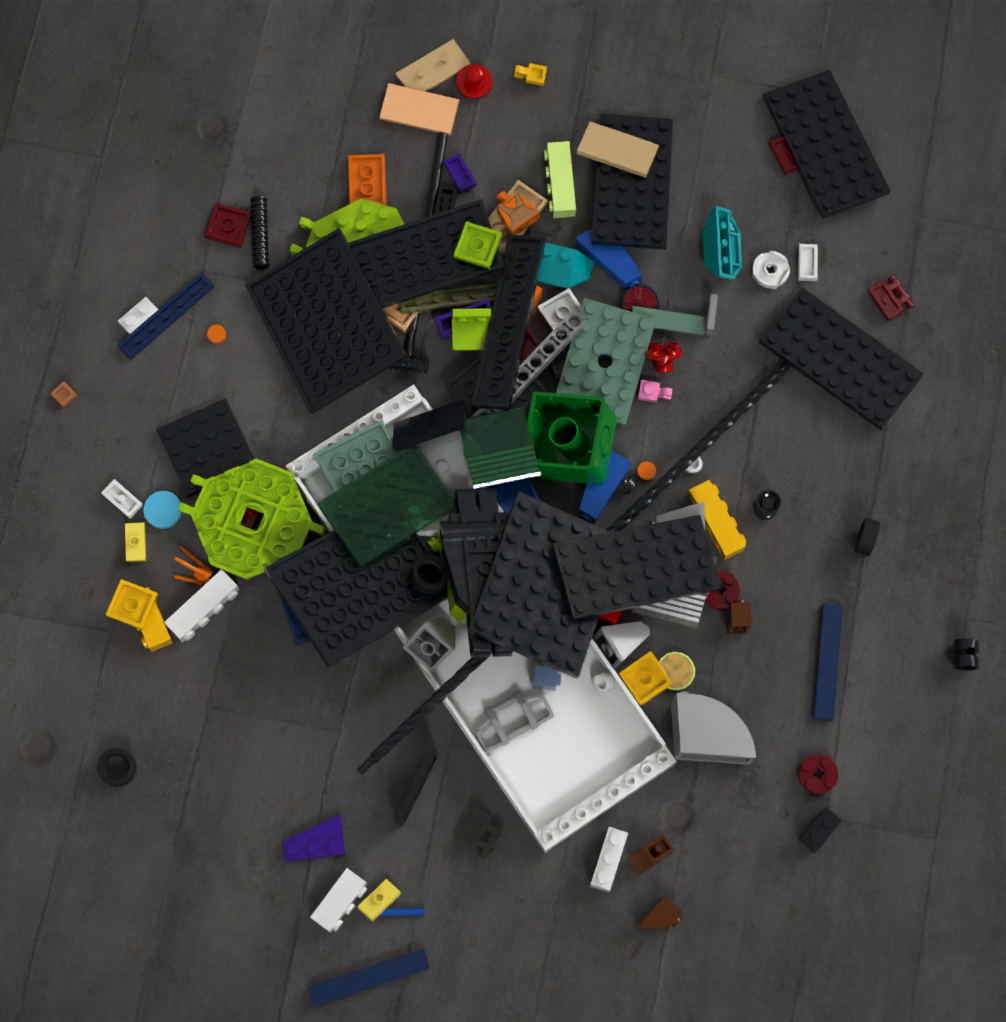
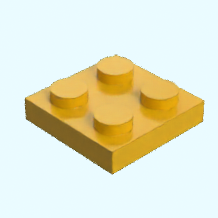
(131, 604)
(646, 678)

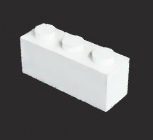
(608, 859)
(339, 901)

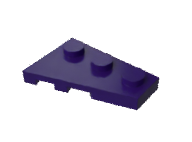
(316, 842)

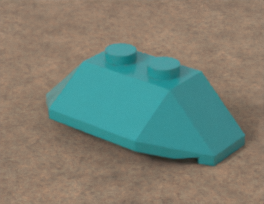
(722, 244)
(564, 267)

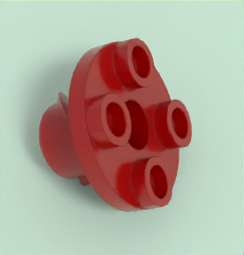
(474, 81)
(664, 355)

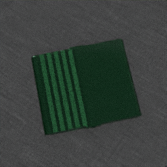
(499, 448)

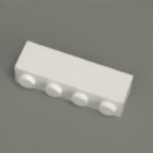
(202, 606)

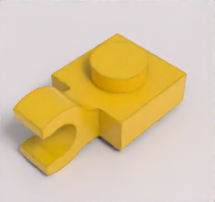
(534, 73)

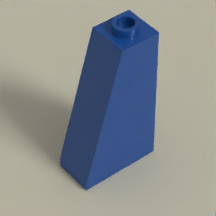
(611, 259)
(598, 495)

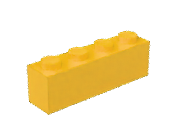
(717, 520)

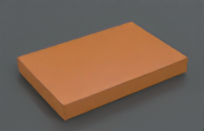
(367, 178)

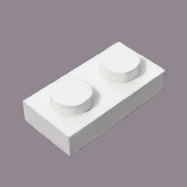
(137, 315)
(122, 499)

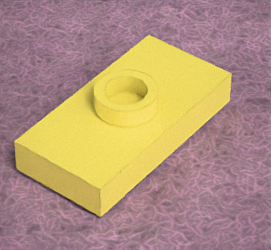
(135, 542)
(379, 900)

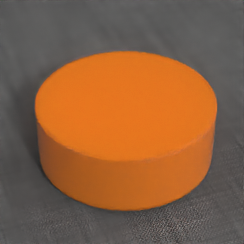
(216, 334)
(646, 471)

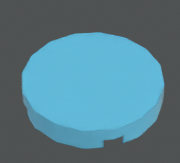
(162, 509)

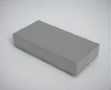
(711, 312)

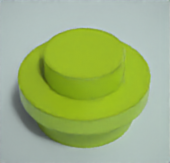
(433, 545)

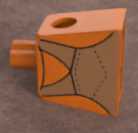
(516, 212)

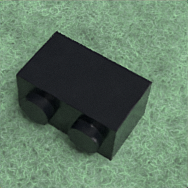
(820, 830)

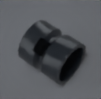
(767, 504)
(966, 654)

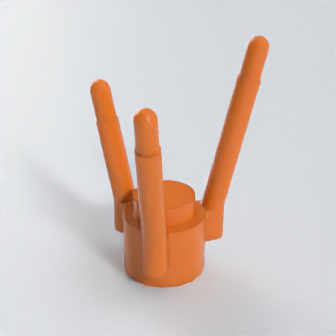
(202, 574)

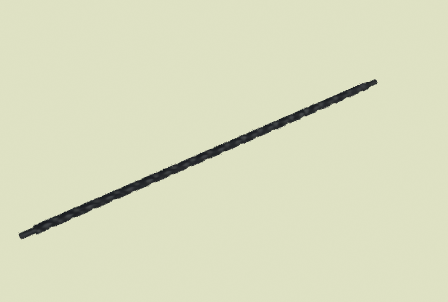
(631, 513)

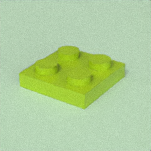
(477, 245)

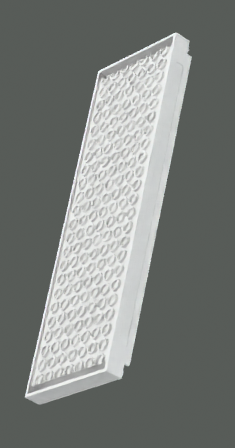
(569, 766)

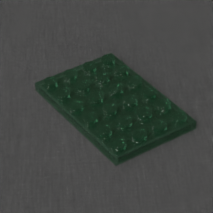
(387, 505)

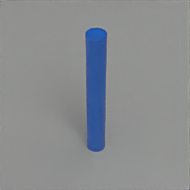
(414, 911)

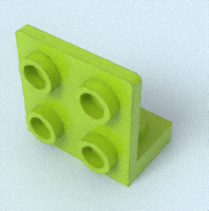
(469, 328)

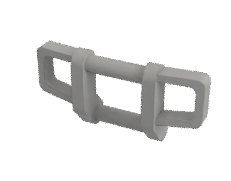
(531, 724)

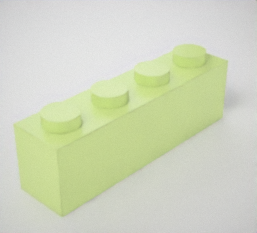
(561, 179)

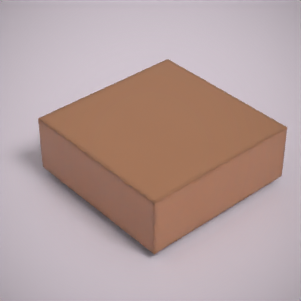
(63, 394)

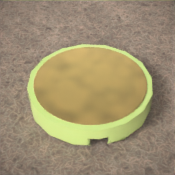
(679, 669)

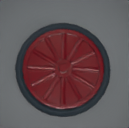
(639, 296)

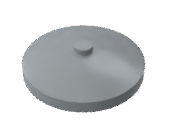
(448, 461)

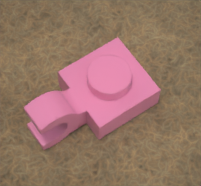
(651, 392)

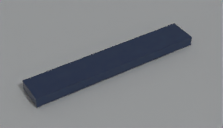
(165, 316)
(828, 662)
(368, 978)

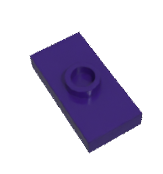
(459, 173)

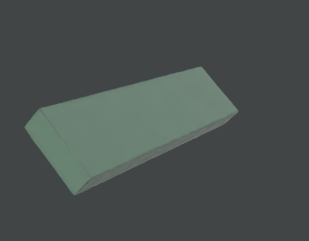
(674, 321)

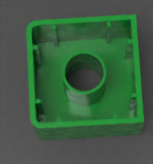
(560, 415)

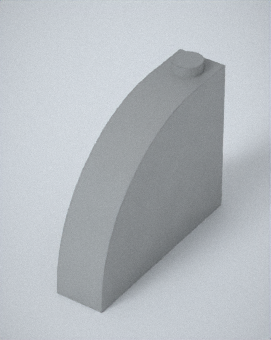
(709, 731)

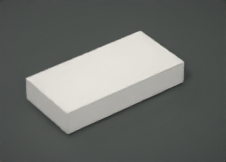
(807, 262)

